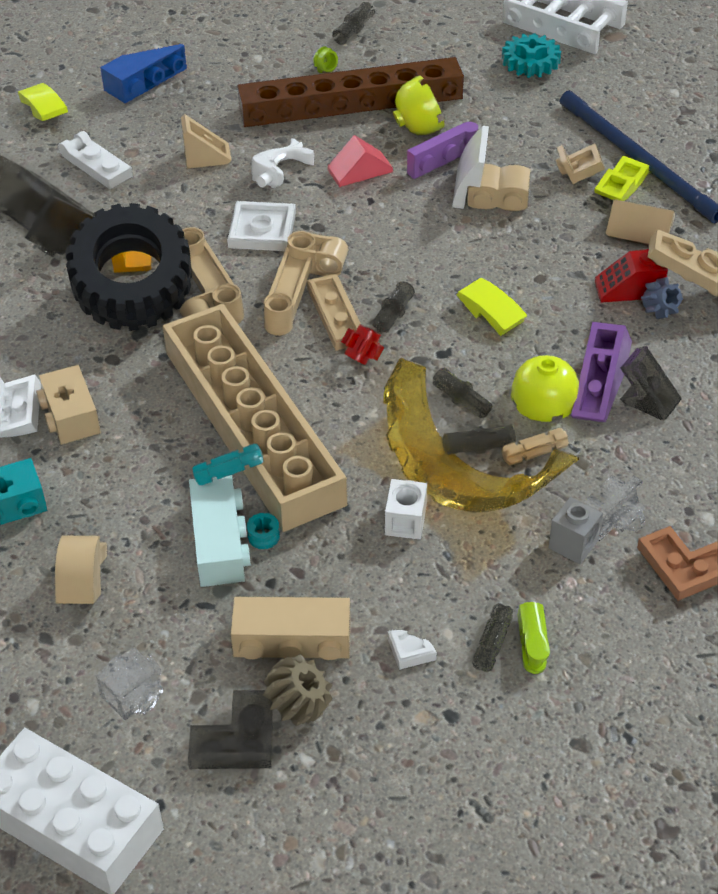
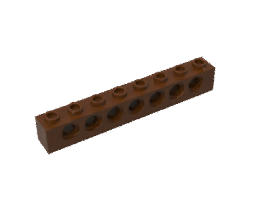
(344, 91)

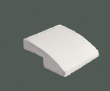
(470, 166)
(19, 406)

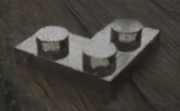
(238, 745)

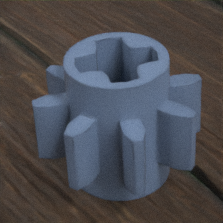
(662, 298)

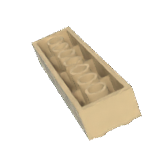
(251, 407)

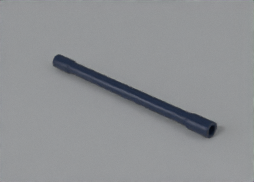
(700, 202)

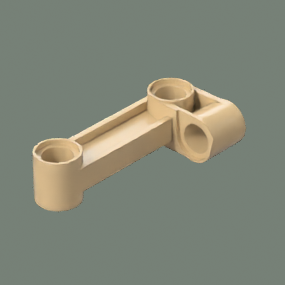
(303, 256)
(211, 279)

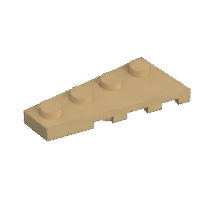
(685, 260)

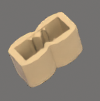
(501, 188)

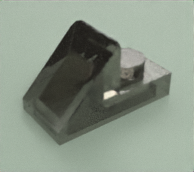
(650, 386)

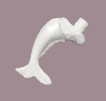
(264, 163)

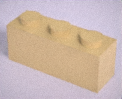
(291, 627)

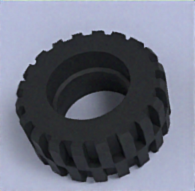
(125, 231)

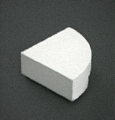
(410, 649)

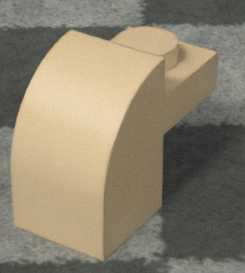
(79, 569)

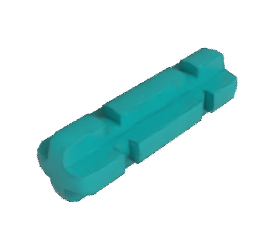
(228, 464)

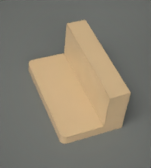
(637, 221)

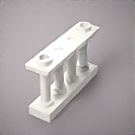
(567, 29)

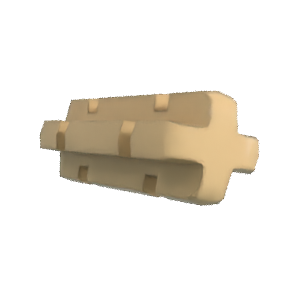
(535, 446)

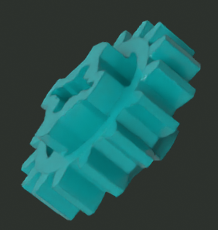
(531, 55)

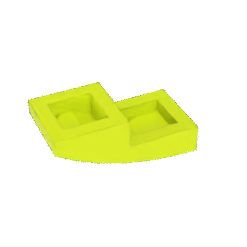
(43, 101)
(623, 179)
(494, 304)

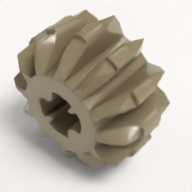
(297, 690)

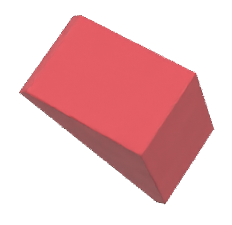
(358, 163)

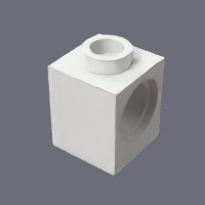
(405, 509)

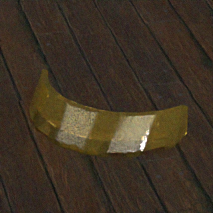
(447, 477)

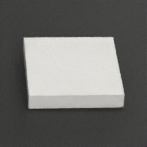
(261, 225)

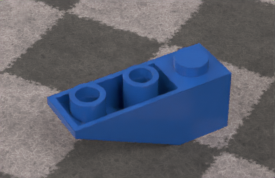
(141, 71)

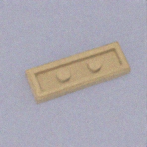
(333, 307)

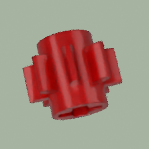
(362, 344)

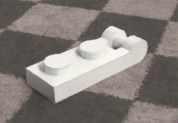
(95, 160)

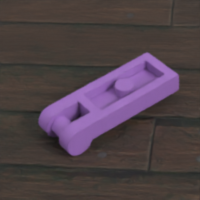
(439, 149)

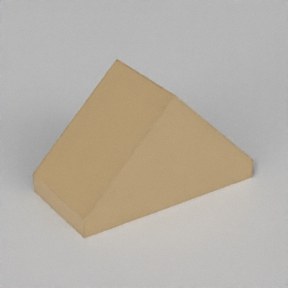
(203, 146)

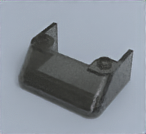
(39, 207)

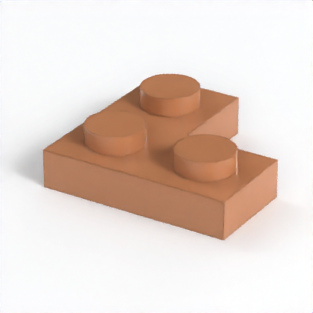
(677, 566)

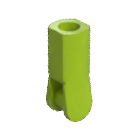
(533, 637)

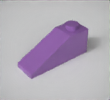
(601, 372)

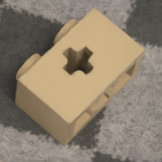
(69, 405)

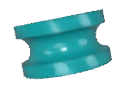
(263, 521)

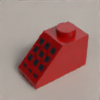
(628, 277)

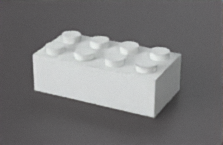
(74, 812)

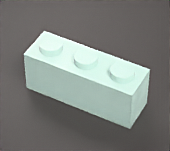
(218, 532)

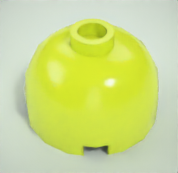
(417, 108)
(545, 388)

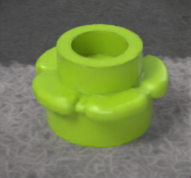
(325, 59)

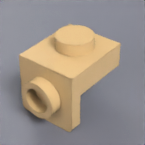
(581, 163)

